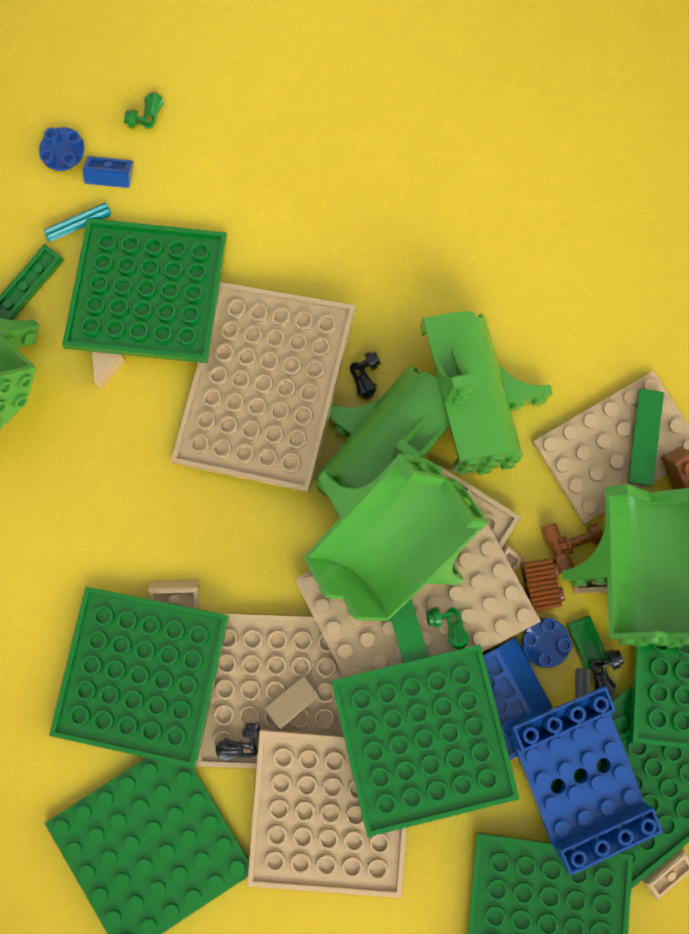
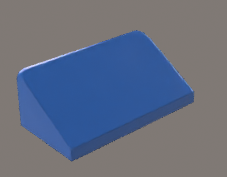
(107, 172)

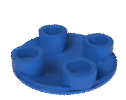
(61, 148)
(546, 643)

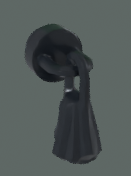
(364, 384)
(602, 679)
(230, 749)

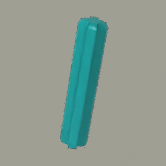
(76, 222)

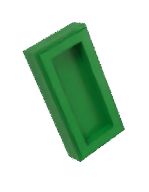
(586, 641)

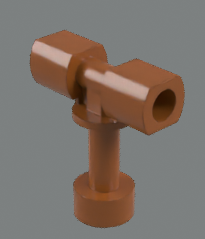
(563, 546)

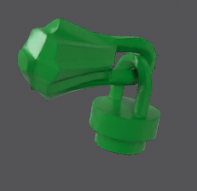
(153, 104)
(457, 635)

